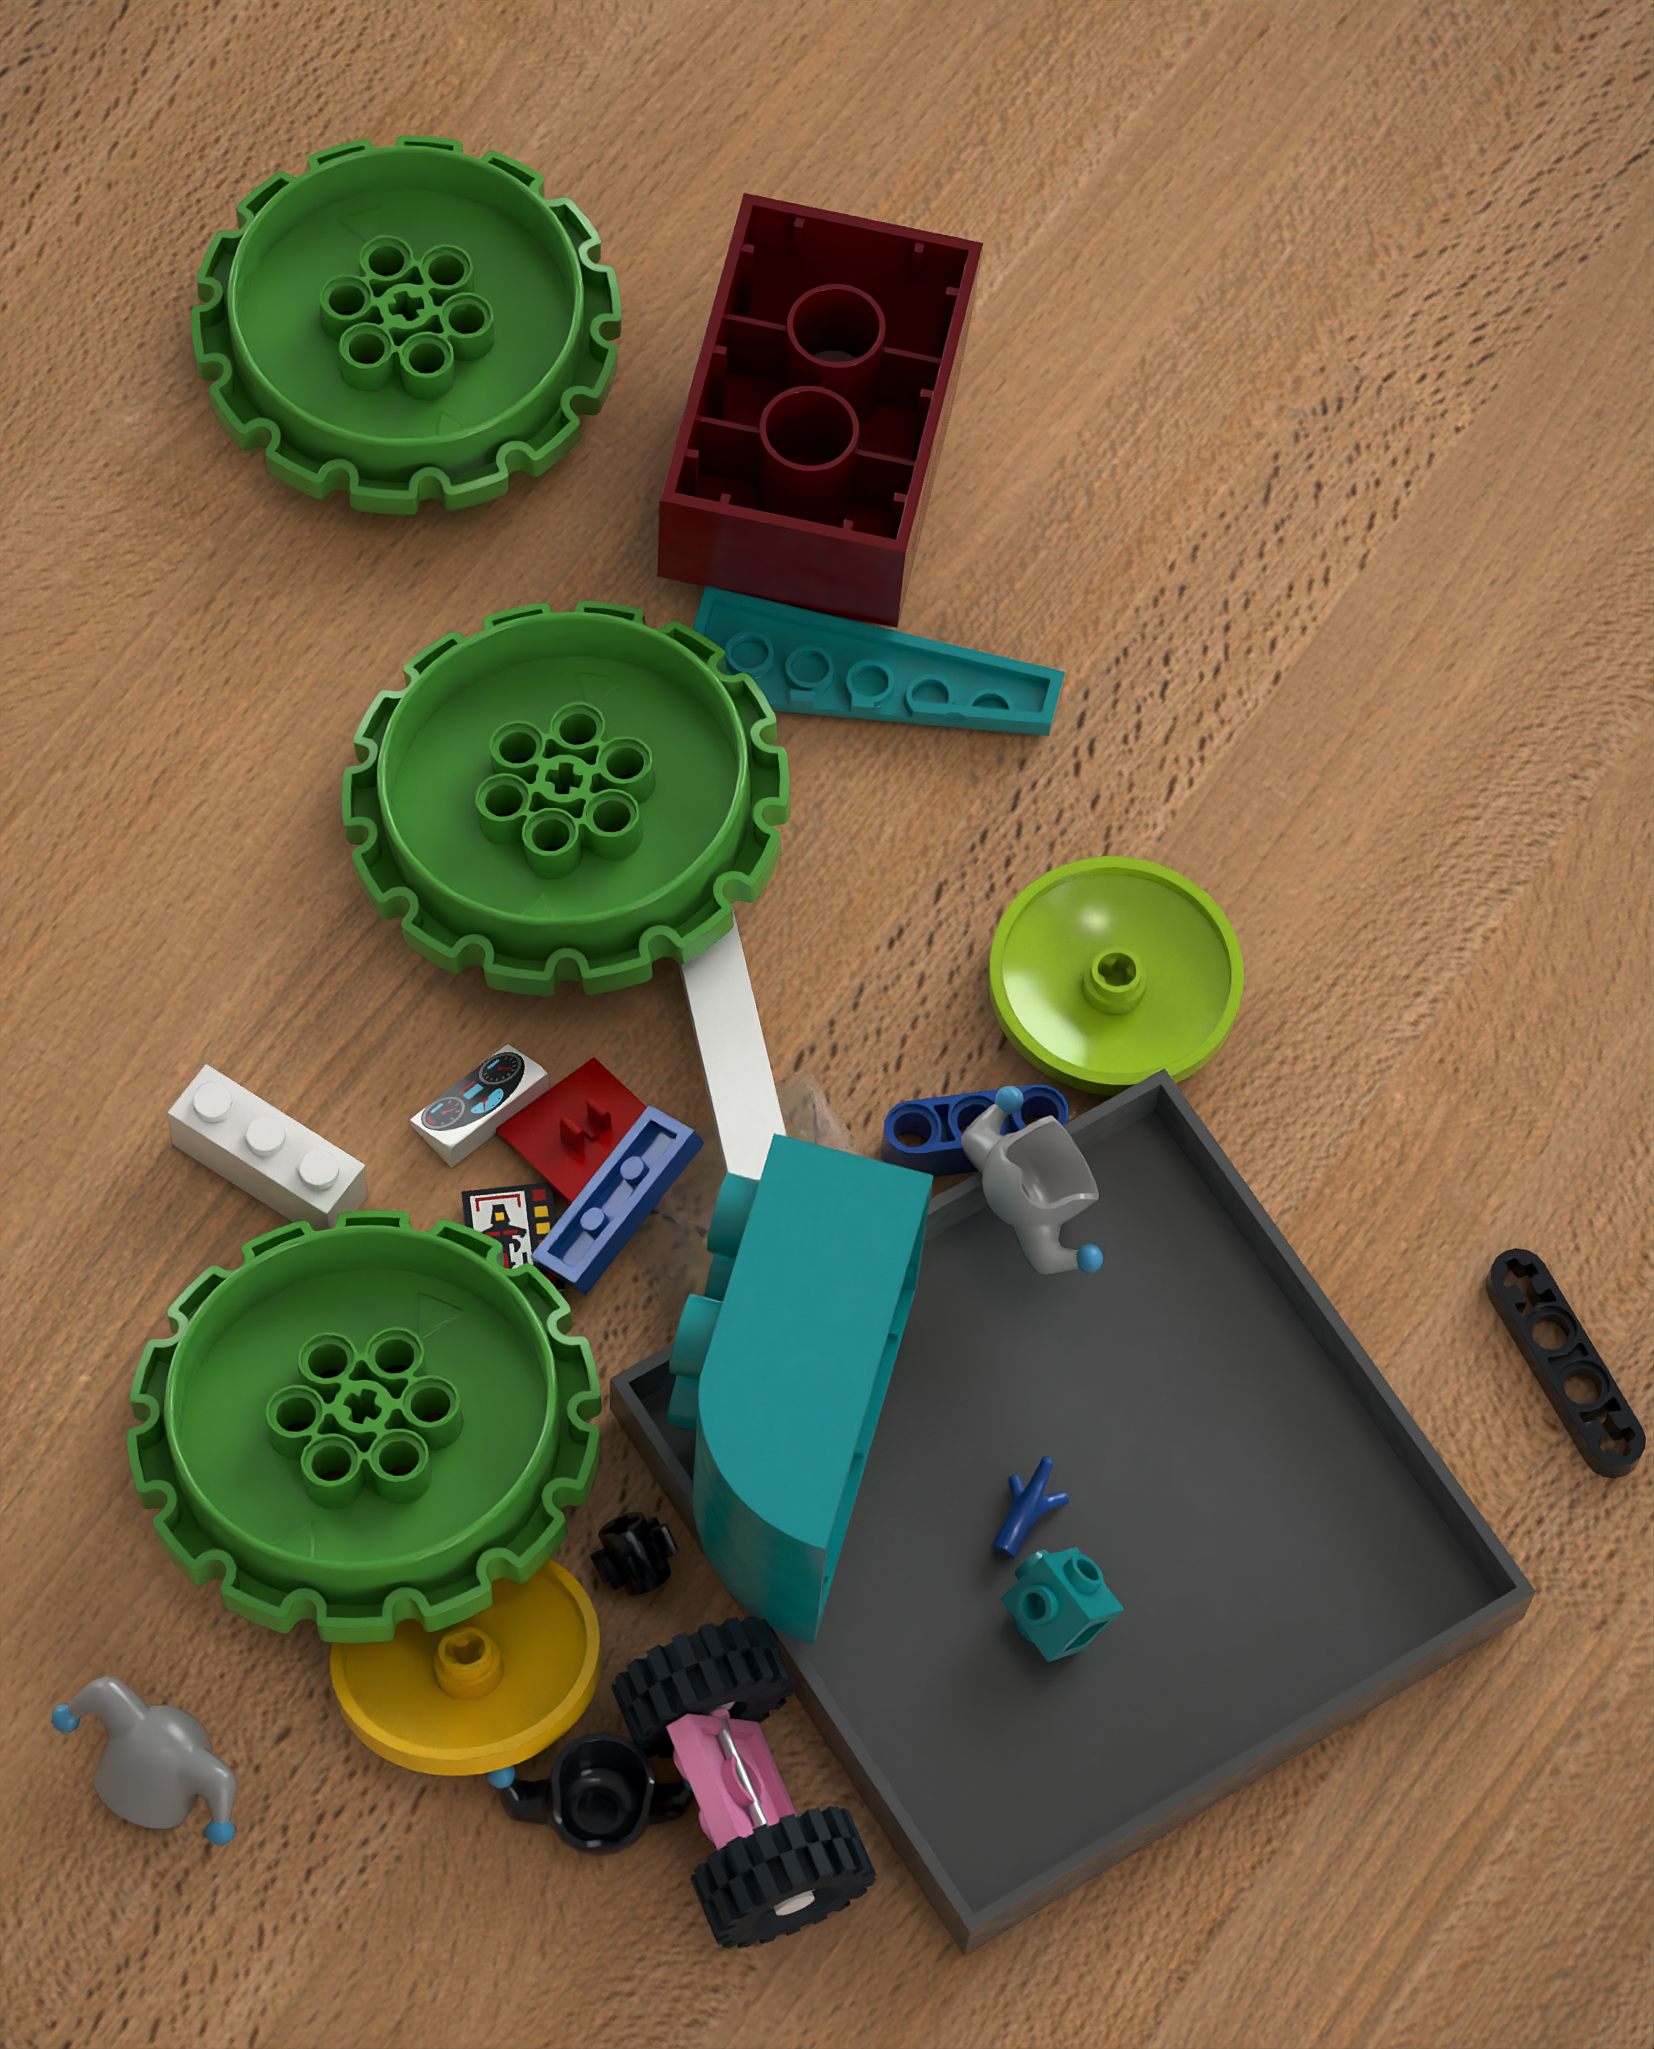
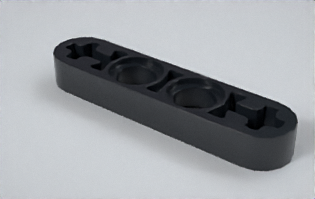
(1555, 1366)

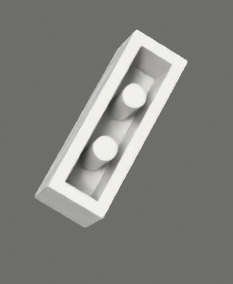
(265, 1151)

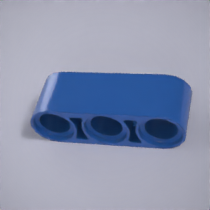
(942, 1118)

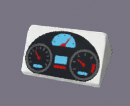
(480, 1103)

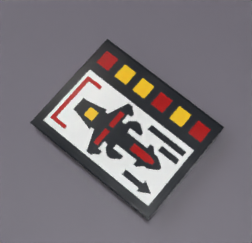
(514, 1217)

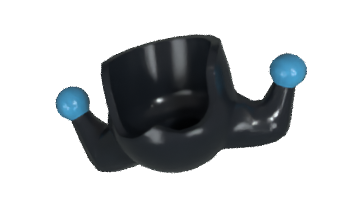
(596, 1795)

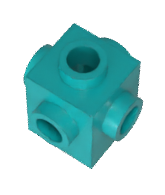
(1060, 1602)

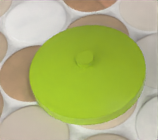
(1115, 974)

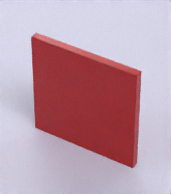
(573, 1127)

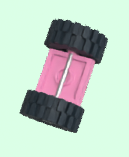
(704, 1709)

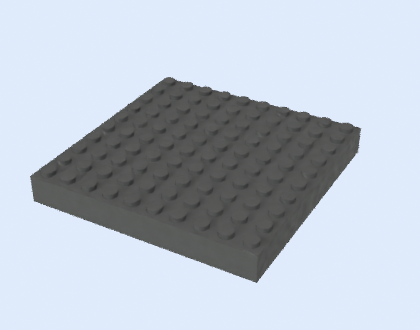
(1221, 1466)

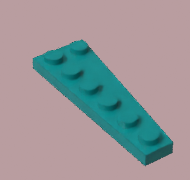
(874, 673)

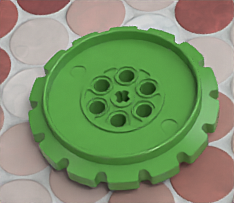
(382, 427)
(605, 901)
(374, 1545)

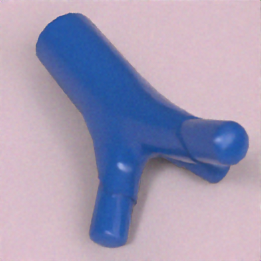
(1026, 1508)

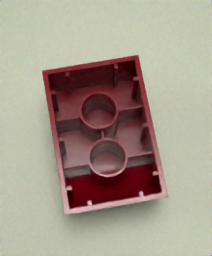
(818, 410)

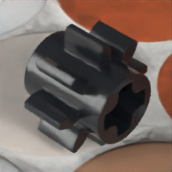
(634, 1553)

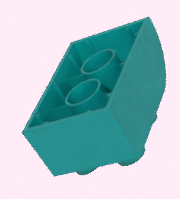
(794, 1365)

